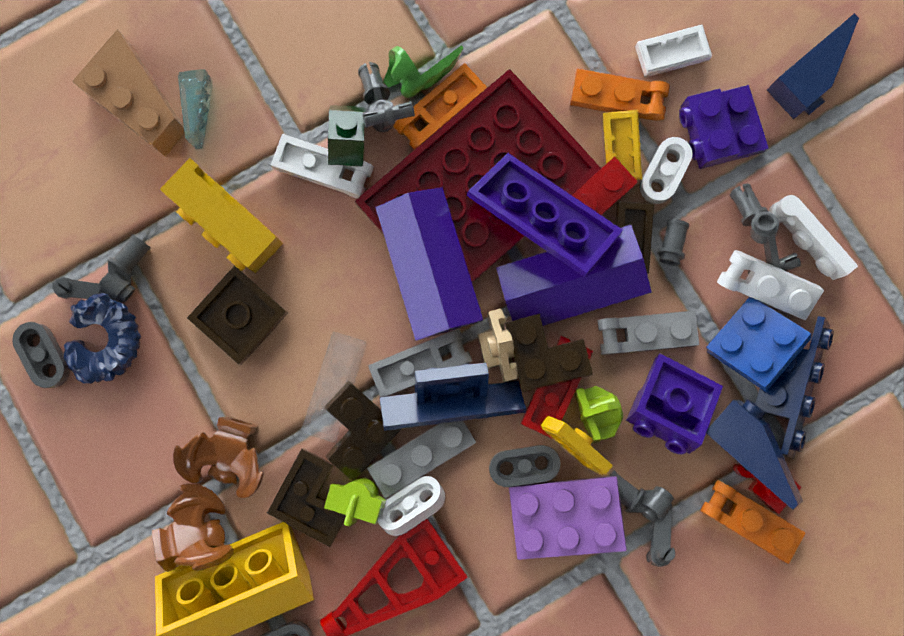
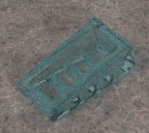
(195, 97)

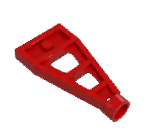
(432, 559)

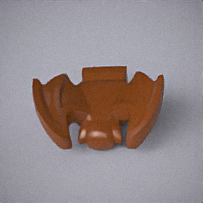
(227, 454)
(190, 538)

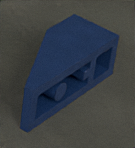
(814, 74)
(753, 444)

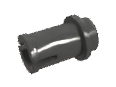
(673, 243)

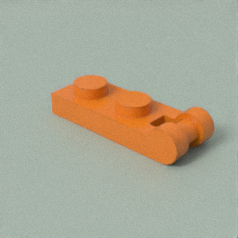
(619, 93)
(441, 105)
(753, 522)

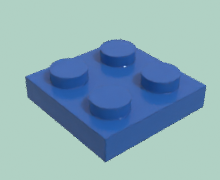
(758, 343)

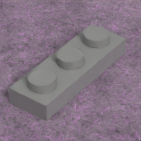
(420, 456)

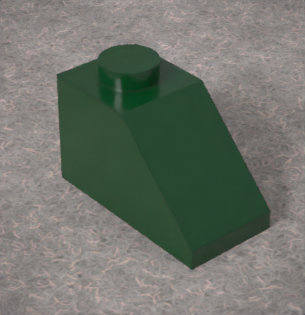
(345, 135)

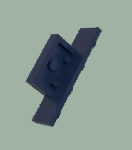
(793, 389)
(451, 396)

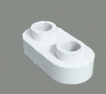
(664, 172)
(412, 505)

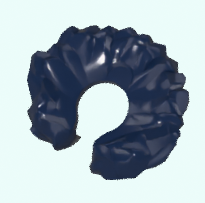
(121, 345)

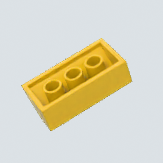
(252, 586)

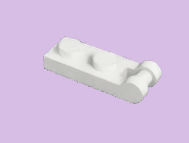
(311, 164)
(813, 237)
(771, 285)

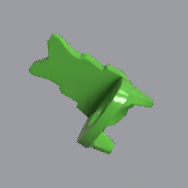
(403, 71)

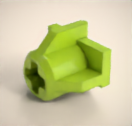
(599, 412)
(356, 501)

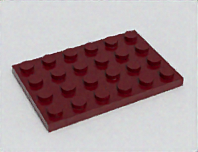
(467, 147)

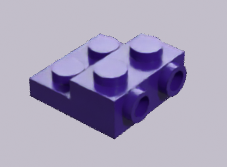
(722, 126)
(674, 405)

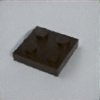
(237, 315)

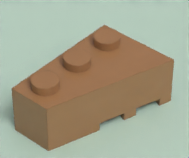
(128, 92)

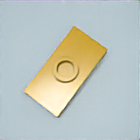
(623, 140)
(577, 444)

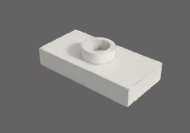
(673, 51)

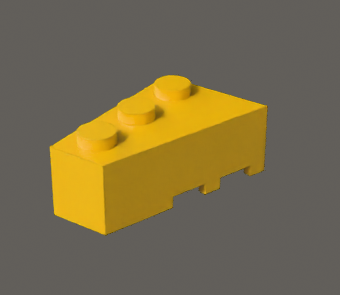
(221, 217)

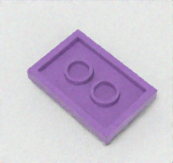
(568, 518)

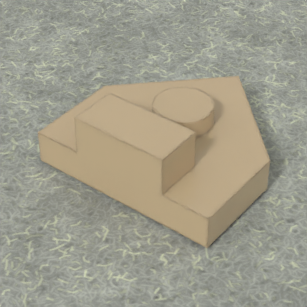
(498, 346)

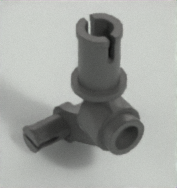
(381, 111)
(763, 227)
(117, 280)
(656, 507)

